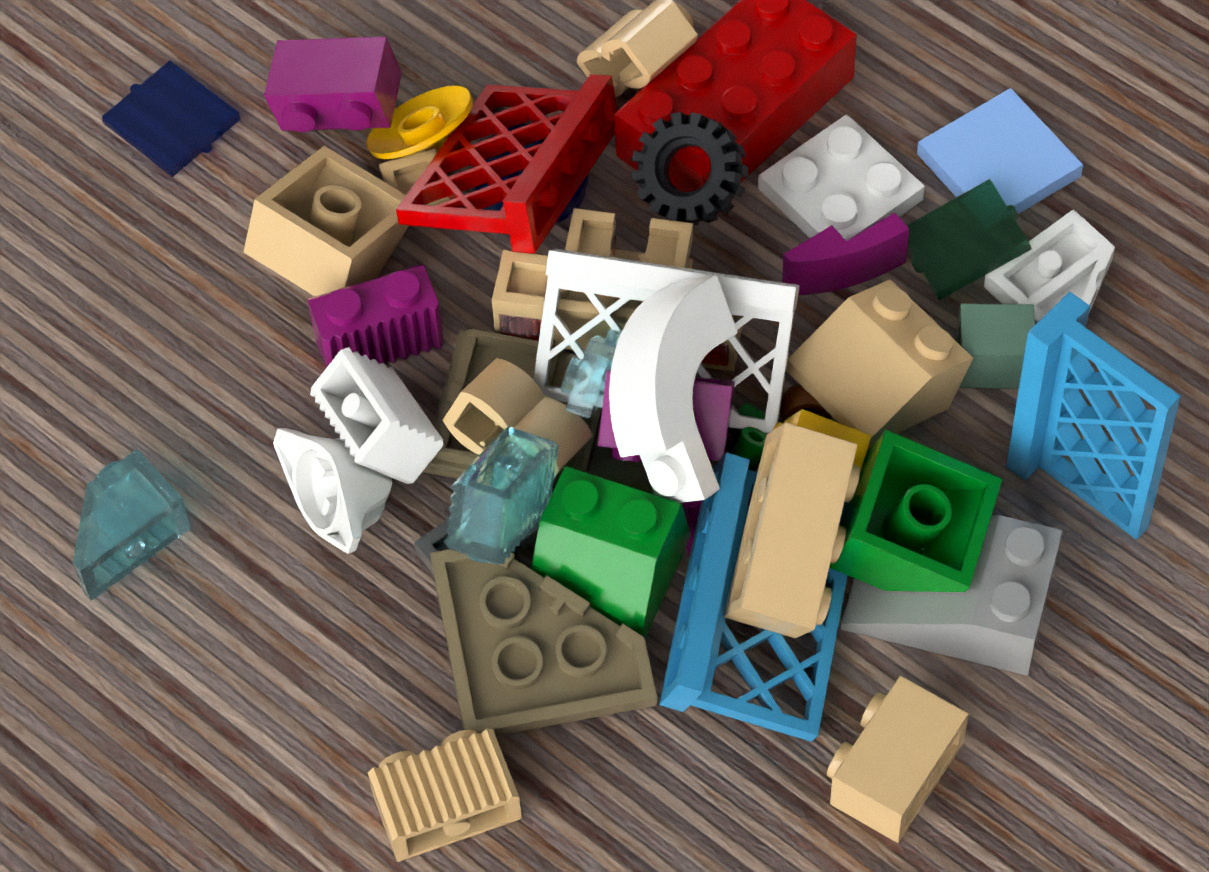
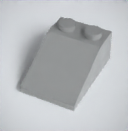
(988, 623)

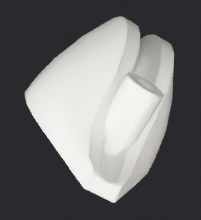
(330, 488)

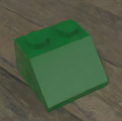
(916, 519)
(611, 546)

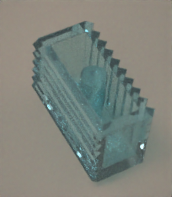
(501, 496)

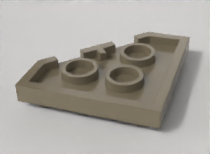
(533, 649)

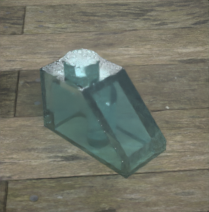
(124, 522)

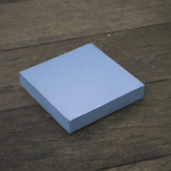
(1002, 144)

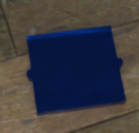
(171, 118)

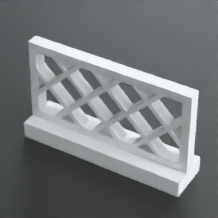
(640, 280)

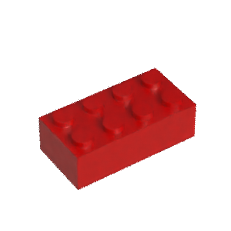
(753, 73)

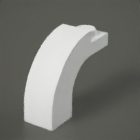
(655, 383)

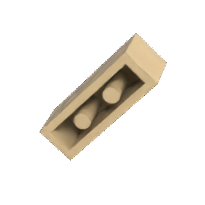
(792, 531)

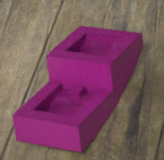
(832, 263)

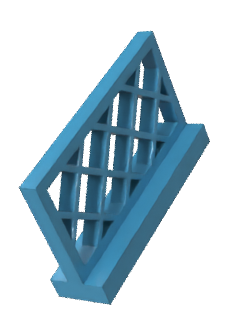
(1050, 402)
(703, 627)

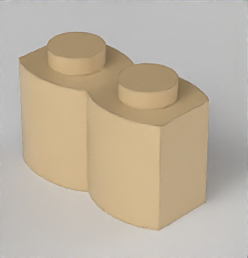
(640, 45)
(511, 398)

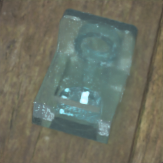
(587, 376)

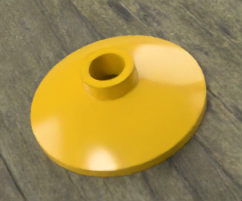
(421, 123)

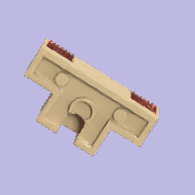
(523, 283)

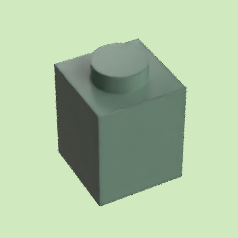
(996, 341)

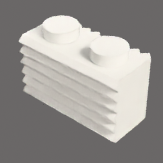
(376, 416)

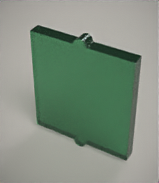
(965, 239)

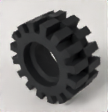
(658, 152)

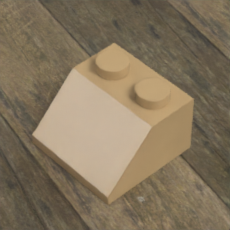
(325, 224)
(880, 363)

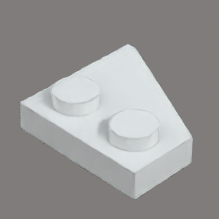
(1062, 260)

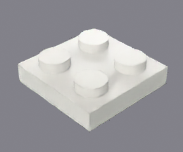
(840, 182)

